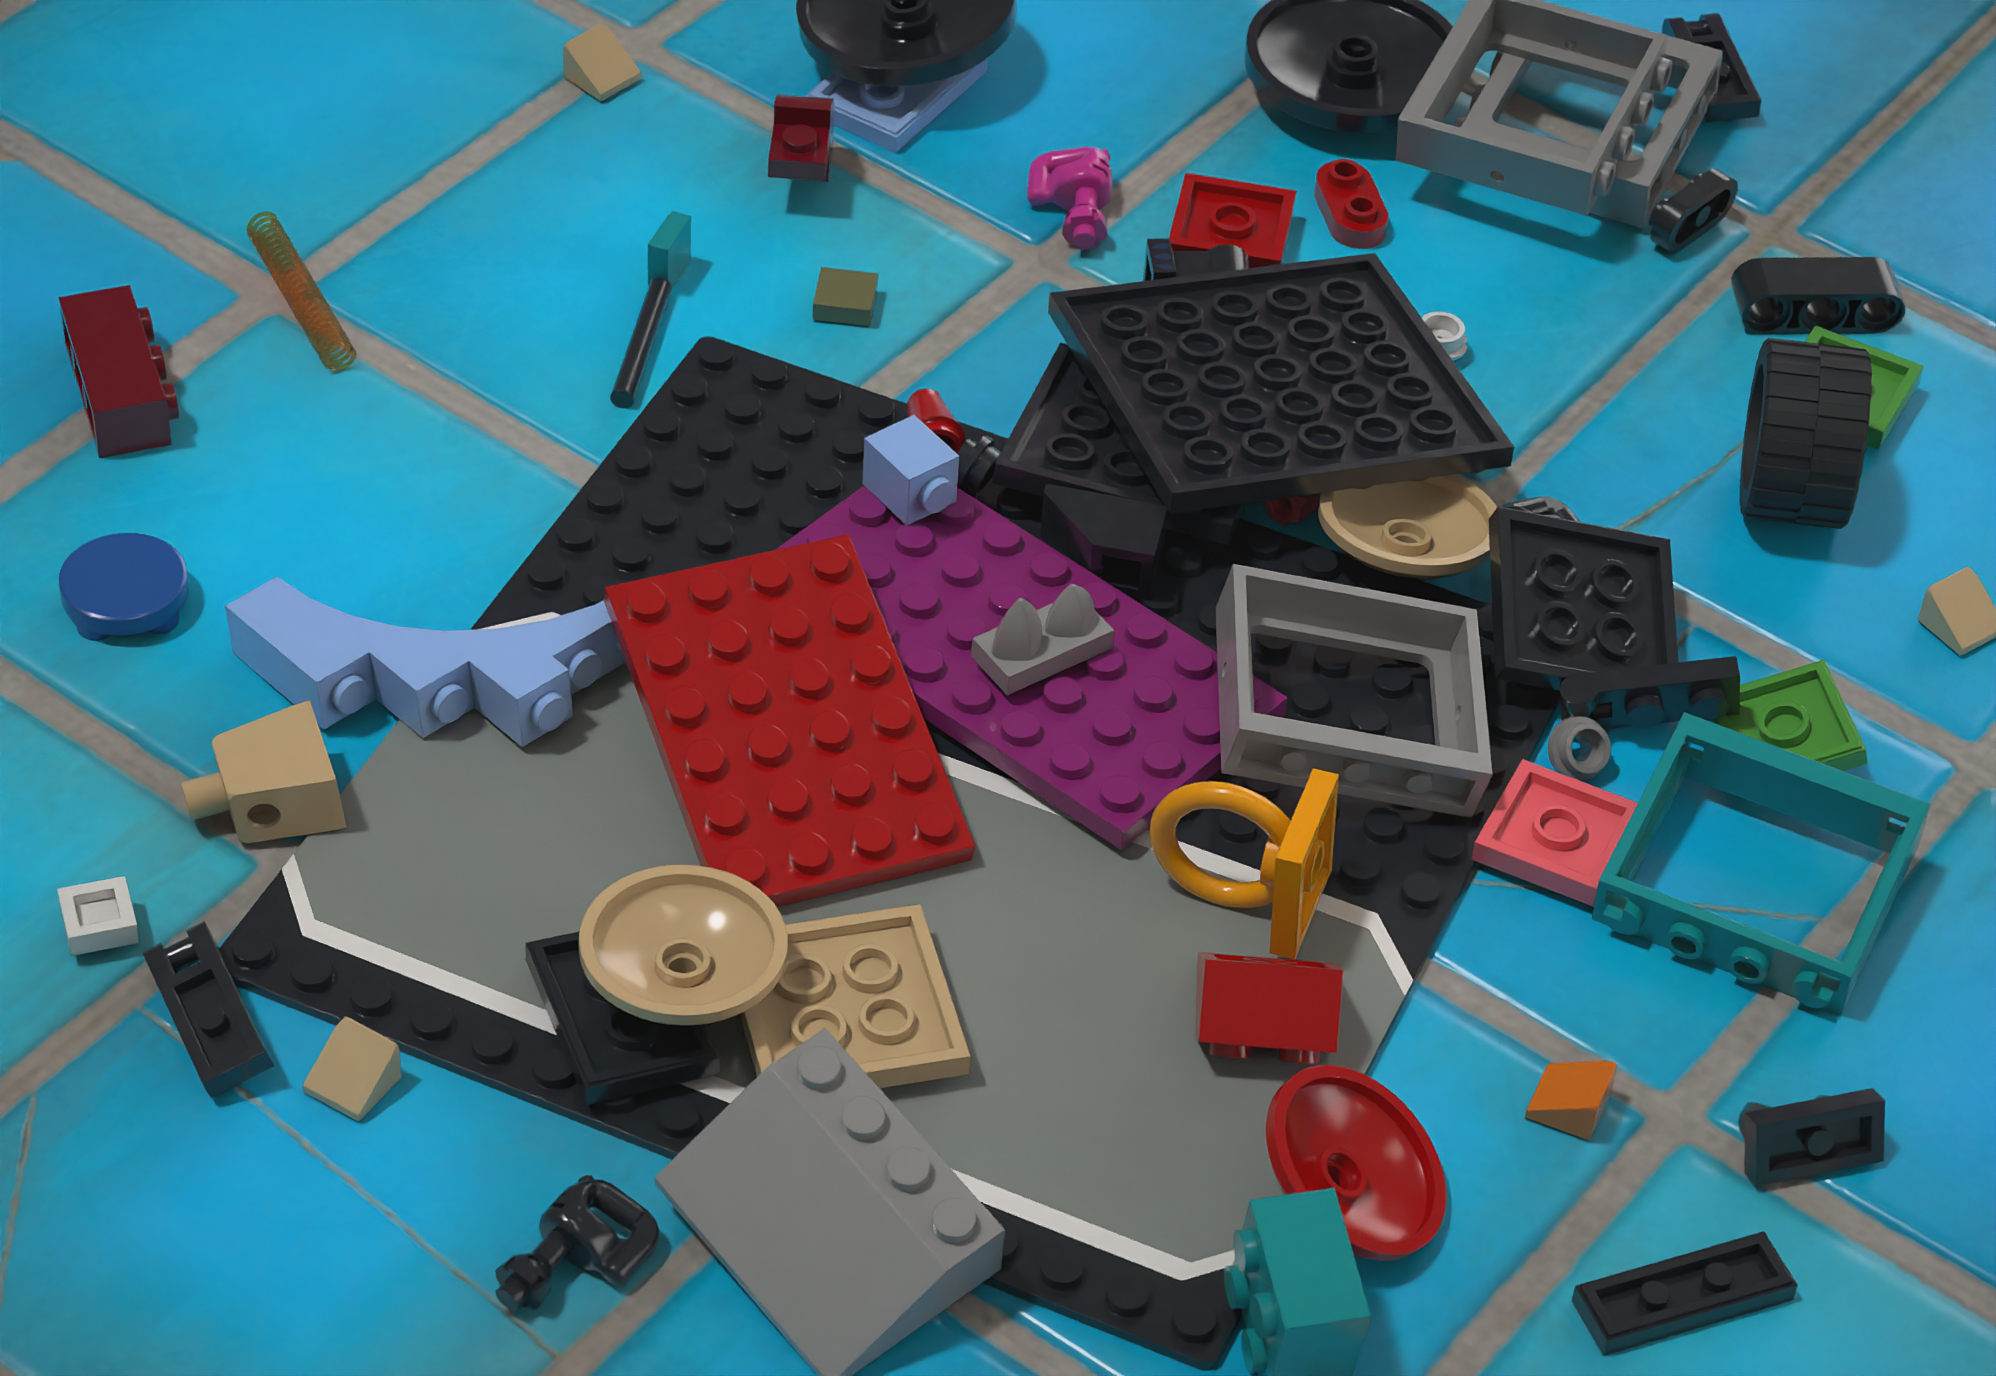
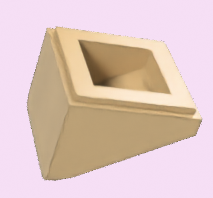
(599, 63)
(1959, 611)
(354, 1069)

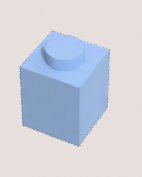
(910, 470)

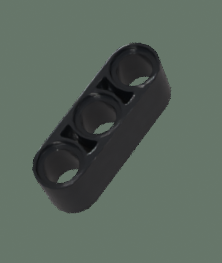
(1823, 292)

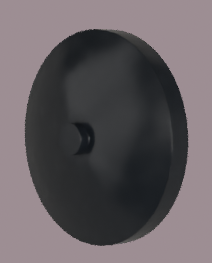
(903, 38)
(1343, 59)

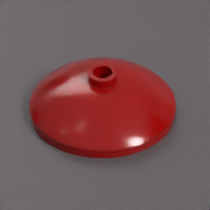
(1360, 1138)

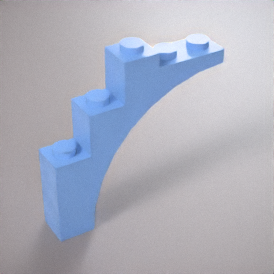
(424, 676)

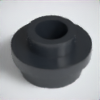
(976, 464)

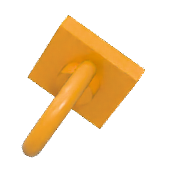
(1293, 861)

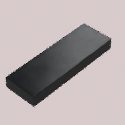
(1683, 1293)

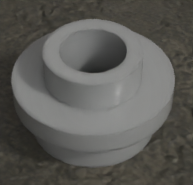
(1593, 743)

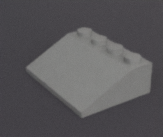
(832, 1209)

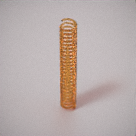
(306, 281)

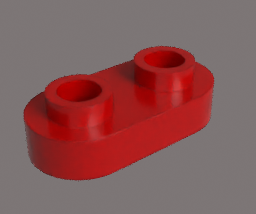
(1351, 204)

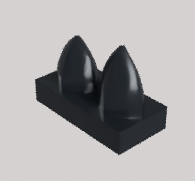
(1812, 1136)

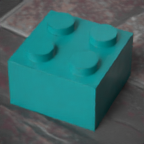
(1297, 1287)

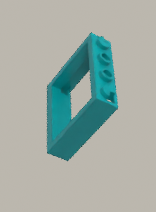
(1791, 787)

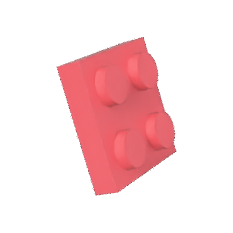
(1553, 831)

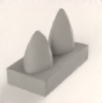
(1042, 641)

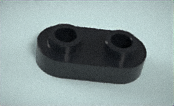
(1692, 210)

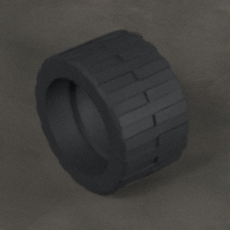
(1805, 433)

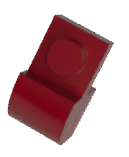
(801, 138)

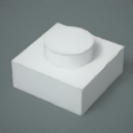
(98, 916)

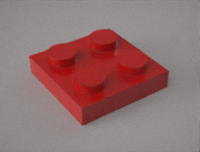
(1233, 213)

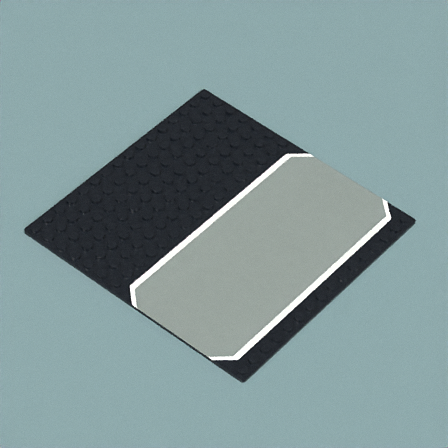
(1069, 962)

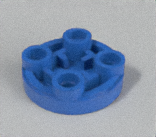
(123, 586)

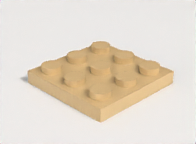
(875, 991)

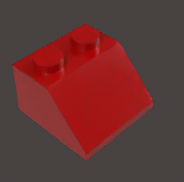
(1268, 1005)

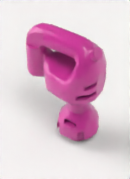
(1078, 183)

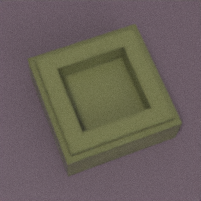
(845, 296)

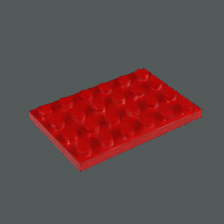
(788, 722)

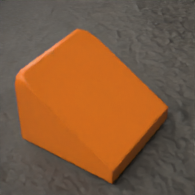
(1573, 1096)

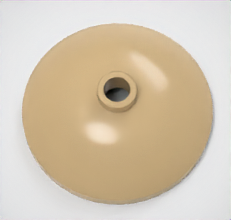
(1411, 526)
(683, 944)

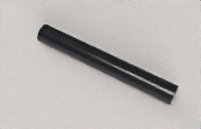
(641, 343)

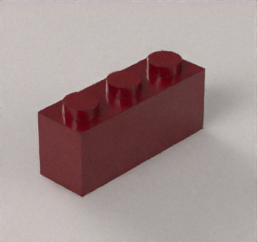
(118, 371)

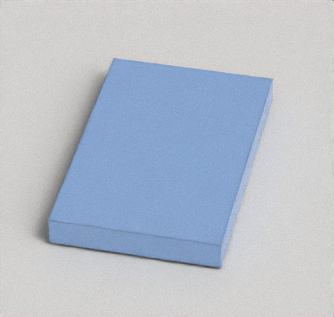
(892, 113)

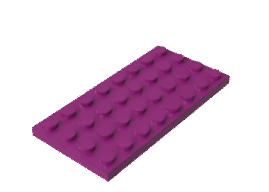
(1089, 739)

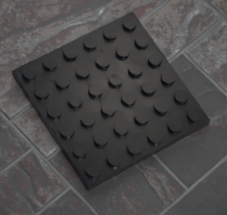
(1277, 382)

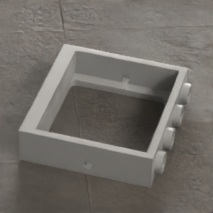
(1542, 35)
(1637, 182)
(1367, 621)

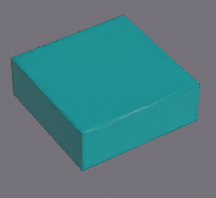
(670, 248)

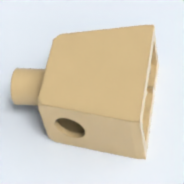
(271, 779)

